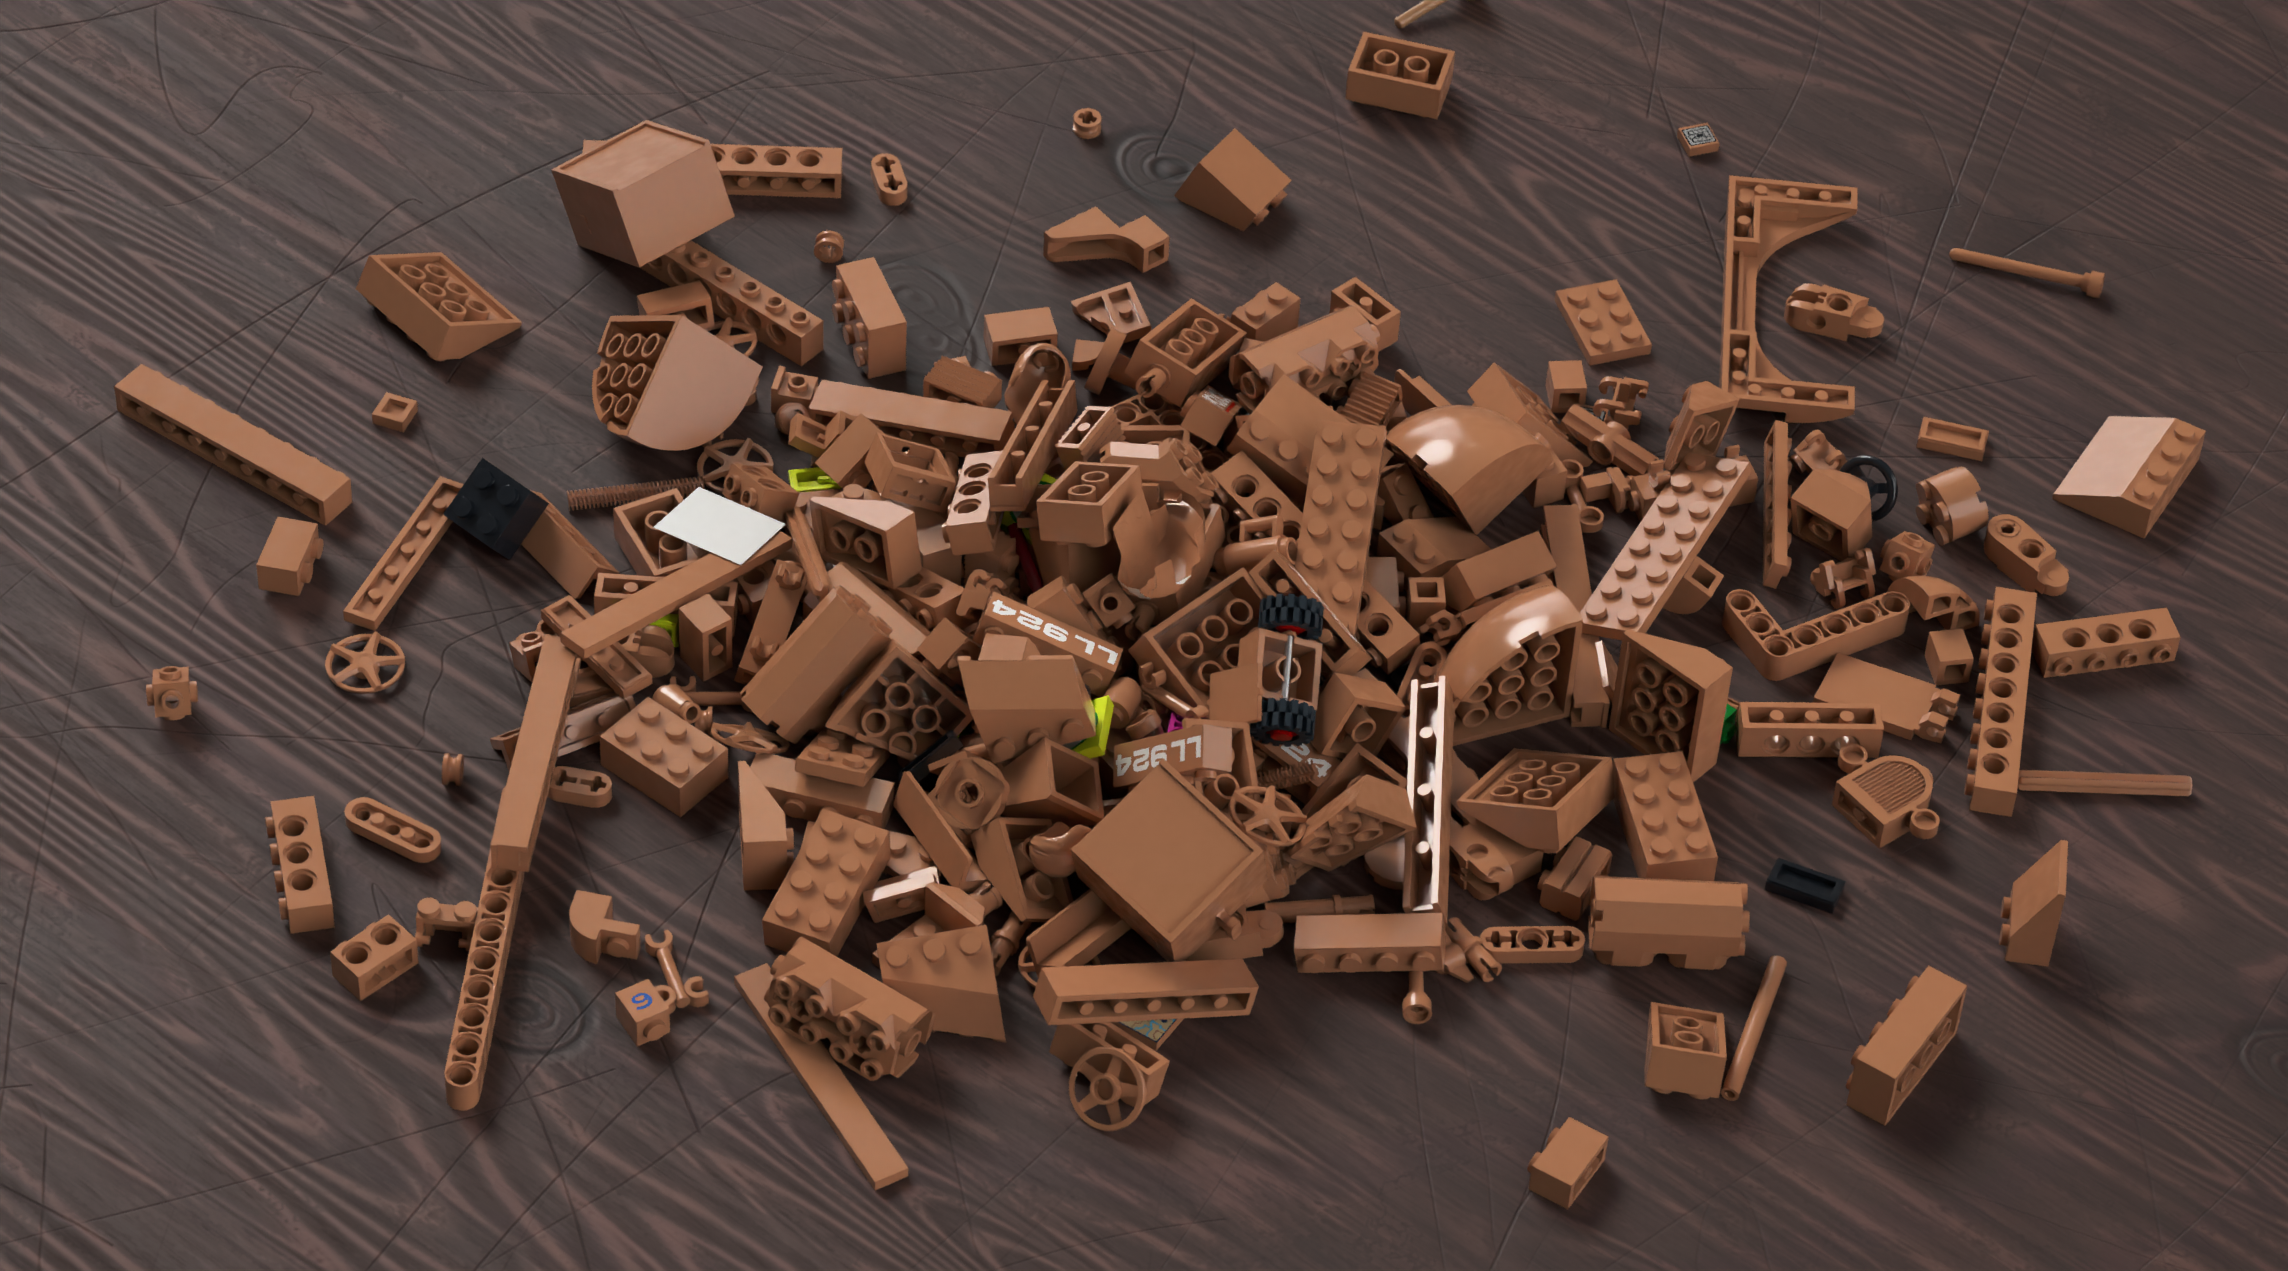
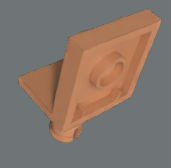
(950, 909)

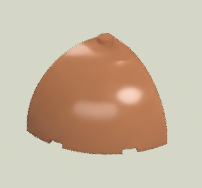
(669, 382)
(1470, 458)
(1515, 665)

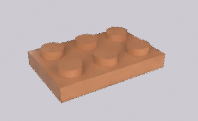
(1603, 322)
(841, 758)

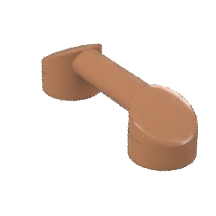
(1590, 517)

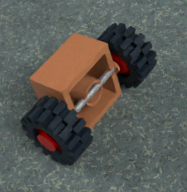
(1288, 667)

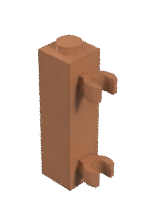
(1648, 486)
(773, 618)

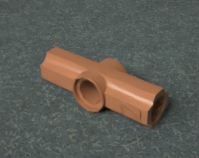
(1607, 442)

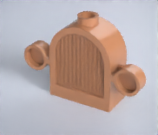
(1885, 796)

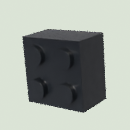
(495, 509)

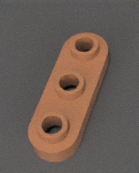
(1425, 652)
(412, 837)

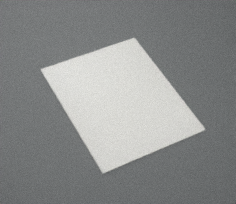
(719, 525)

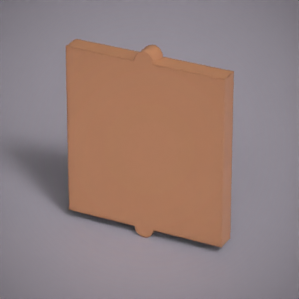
(1608, 669)
(1237, 694)

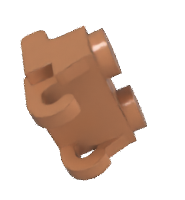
(1623, 401)
(1816, 453)
(1845, 576)
(977, 595)
(445, 917)

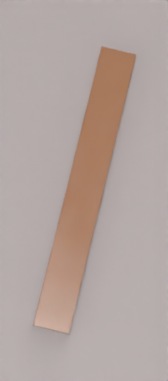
(663, 598)
(828, 1089)

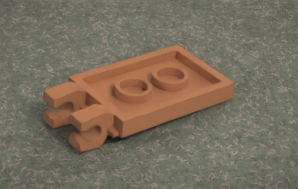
(1457, 625)
(1905, 702)

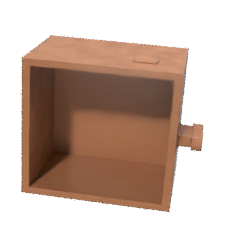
(643, 193)
(1171, 864)

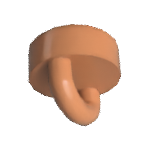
(786, 413)
(1144, 724)

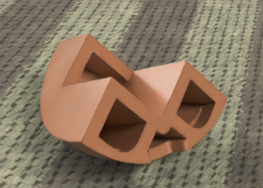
(1938, 599)

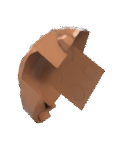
(1168, 535)

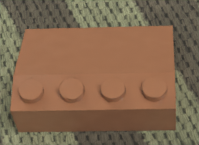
(435, 303)
(1282, 435)
(2132, 470)
(1202, 637)
(1670, 699)
(1541, 796)

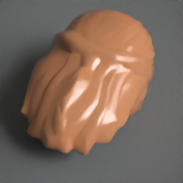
(1035, 364)
(1052, 849)

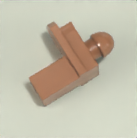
(1607, 485)

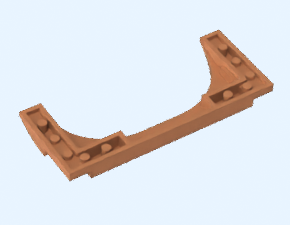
(1758, 222)

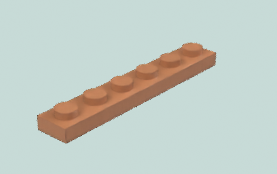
(1775, 505)
(403, 557)

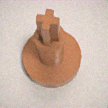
(1110, 364)

